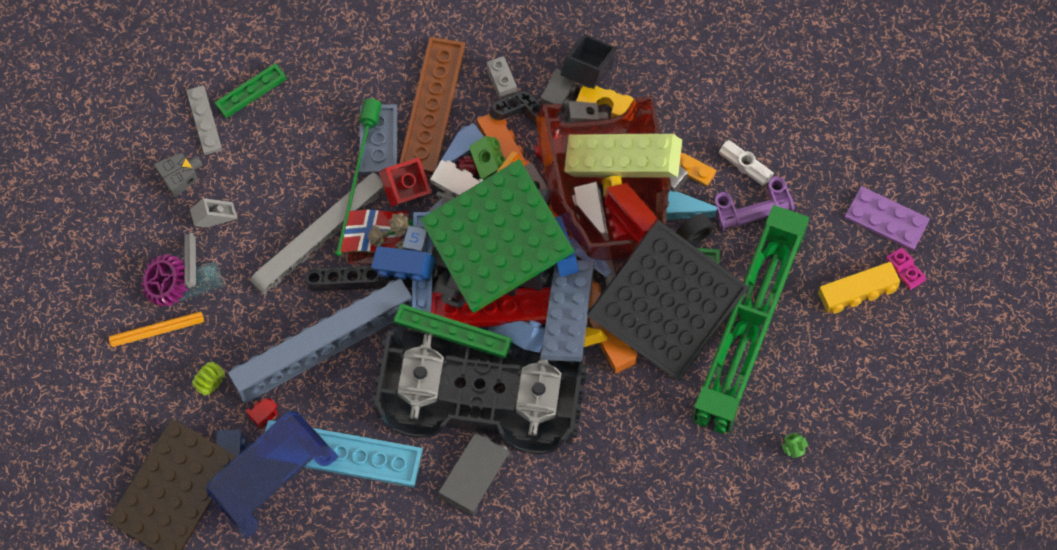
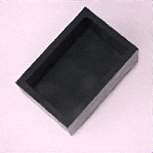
(588, 61)

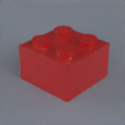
(405, 182)

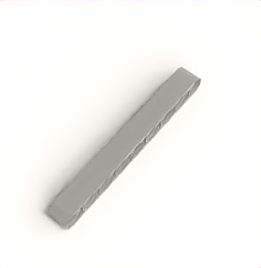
(315, 235)

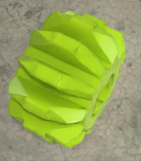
(208, 378)

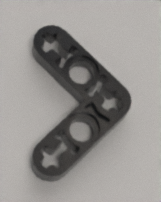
(522, 101)

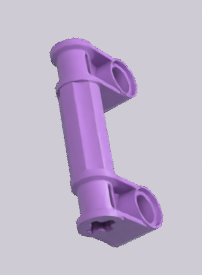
(729, 216)

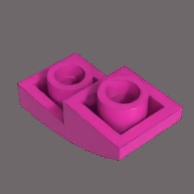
(905, 268)

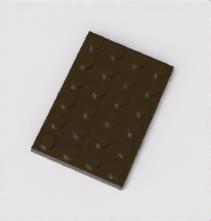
(170, 489)

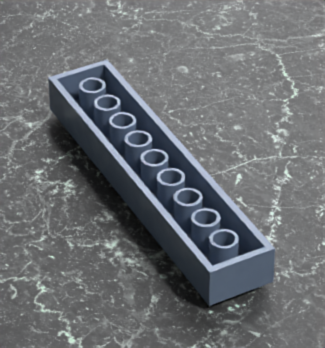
(319, 341)

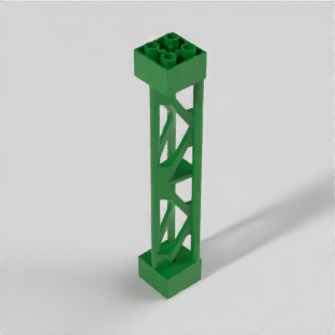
(785, 232)

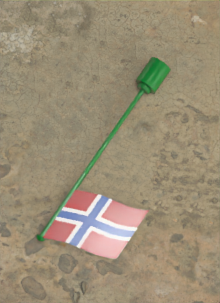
(360, 222)

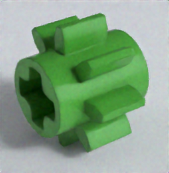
(794, 445)

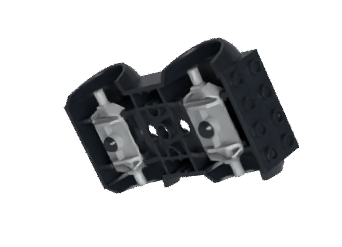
(420, 395)

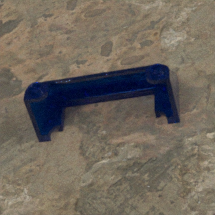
(266, 468)

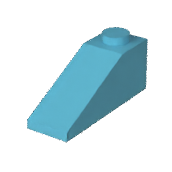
(685, 207)

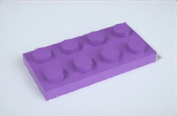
(887, 218)

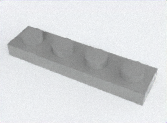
(204, 120)

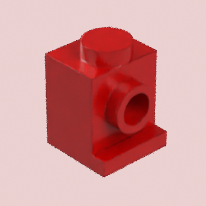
(262, 412)

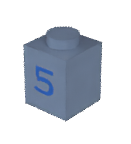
(416, 238)

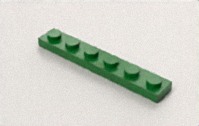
(453, 330)

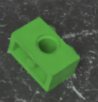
(487, 156)

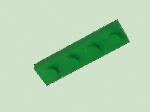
(250, 90)

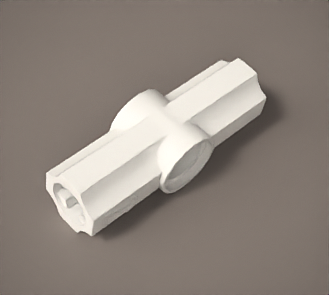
(755, 169)

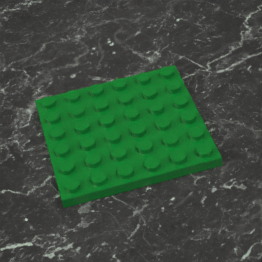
(497, 235)

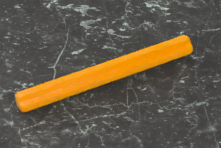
(156, 329)

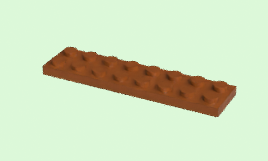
(433, 102)

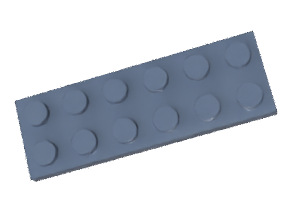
(568, 314)

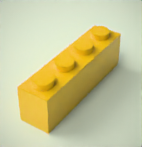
(859, 287)

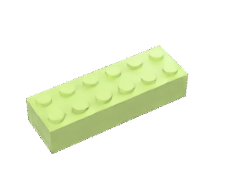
(623, 155)

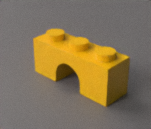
(618, 102)

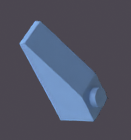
(461, 143)
(524, 334)

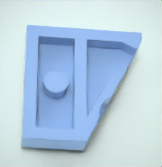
(600, 265)

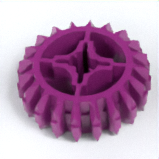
(160, 277)

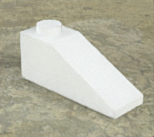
(590, 203)

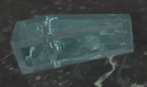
(207, 279)

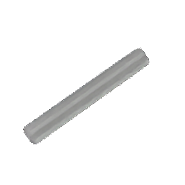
(190, 260)

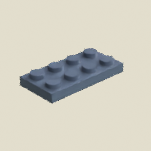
(381, 142)

